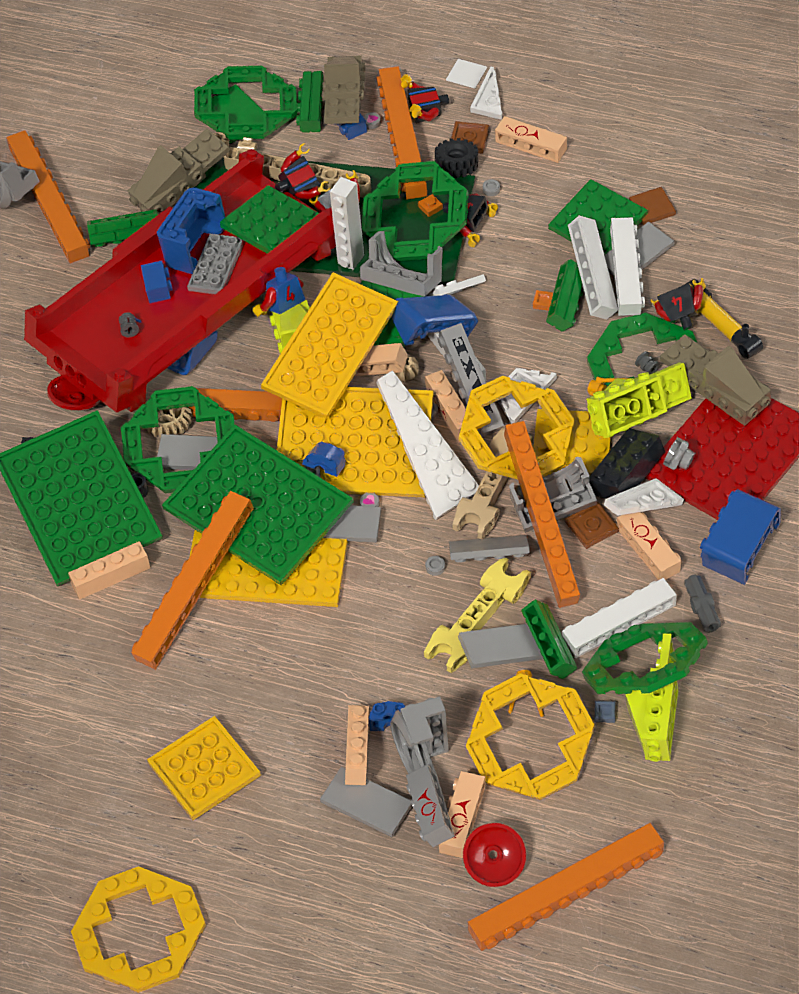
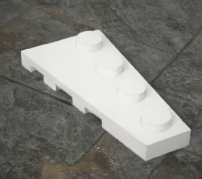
(643, 498)

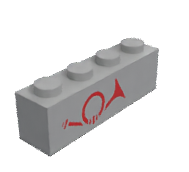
(429, 806)

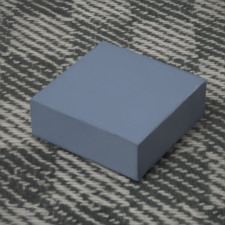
(604, 711)

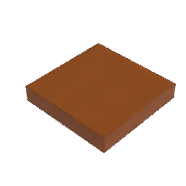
(472, 132)
(656, 203)
(592, 525)

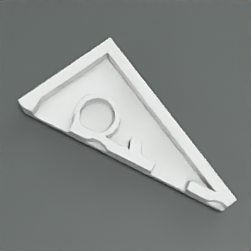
(487, 99)
(454, 287)

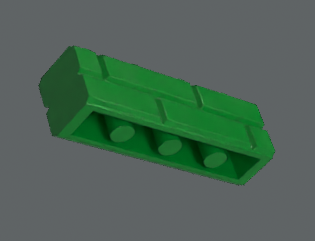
(311, 101)
(117, 228)
(565, 296)
(549, 639)

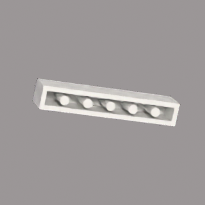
(347, 223)
(626, 266)
(592, 267)
(618, 617)

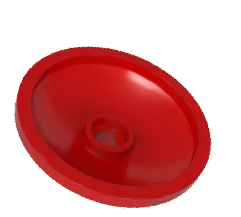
(68, 396)
(509, 858)

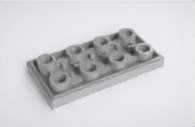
(651, 245)
(215, 264)
(183, 450)
(357, 524)
(488, 547)
(499, 646)
(367, 803)

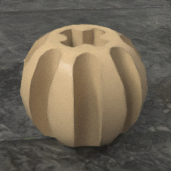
(410, 370)

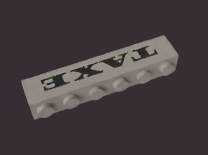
(467, 371)

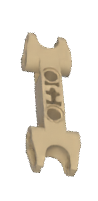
(480, 508)

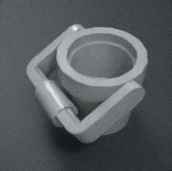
(679, 455)

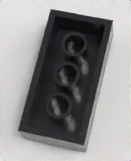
(626, 463)

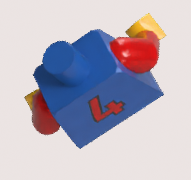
(281, 294)

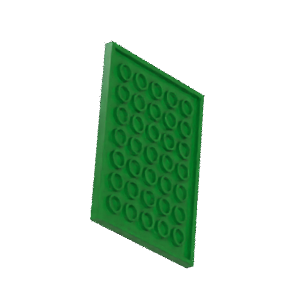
(77, 495)
(288, 501)

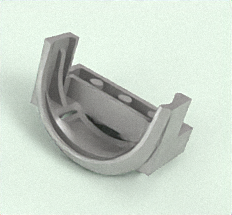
(15, 182)
(385, 271)
(561, 498)
(420, 733)

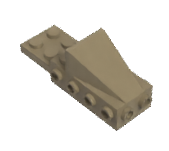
(343, 89)
(175, 172)
(720, 378)

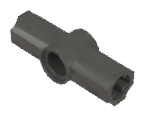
(702, 603)

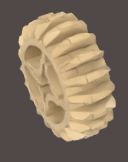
(170, 422)

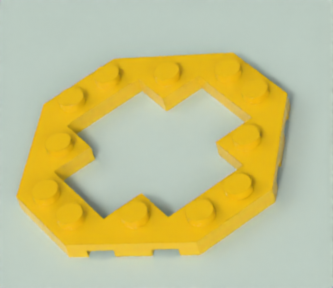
(524, 394)
(515, 778)
(179, 944)

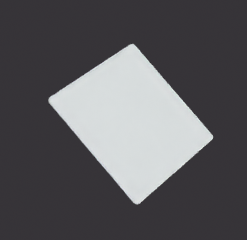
(466, 73)

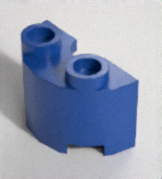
(327, 457)
(382, 715)

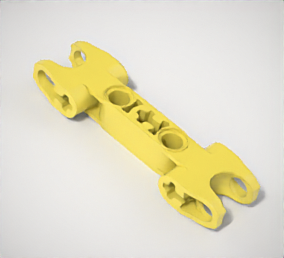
(497, 588)

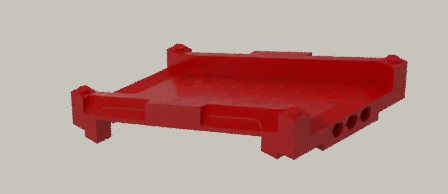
(83, 328)

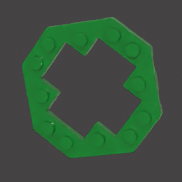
(256, 130)
(439, 232)
(609, 341)
(147, 417)
(607, 656)

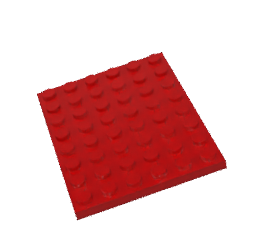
(731, 455)

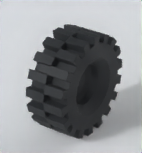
(457, 157)

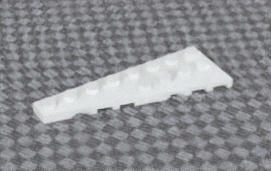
(435, 463)

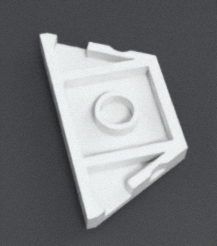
(510, 405)

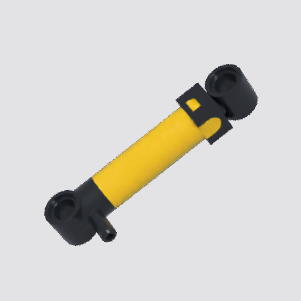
(739, 335)

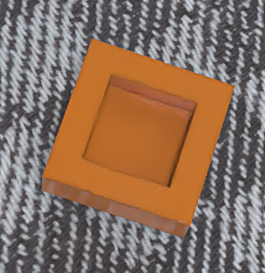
(430, 205)
(542, 300)

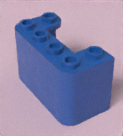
(192, 216)
(739, 535)

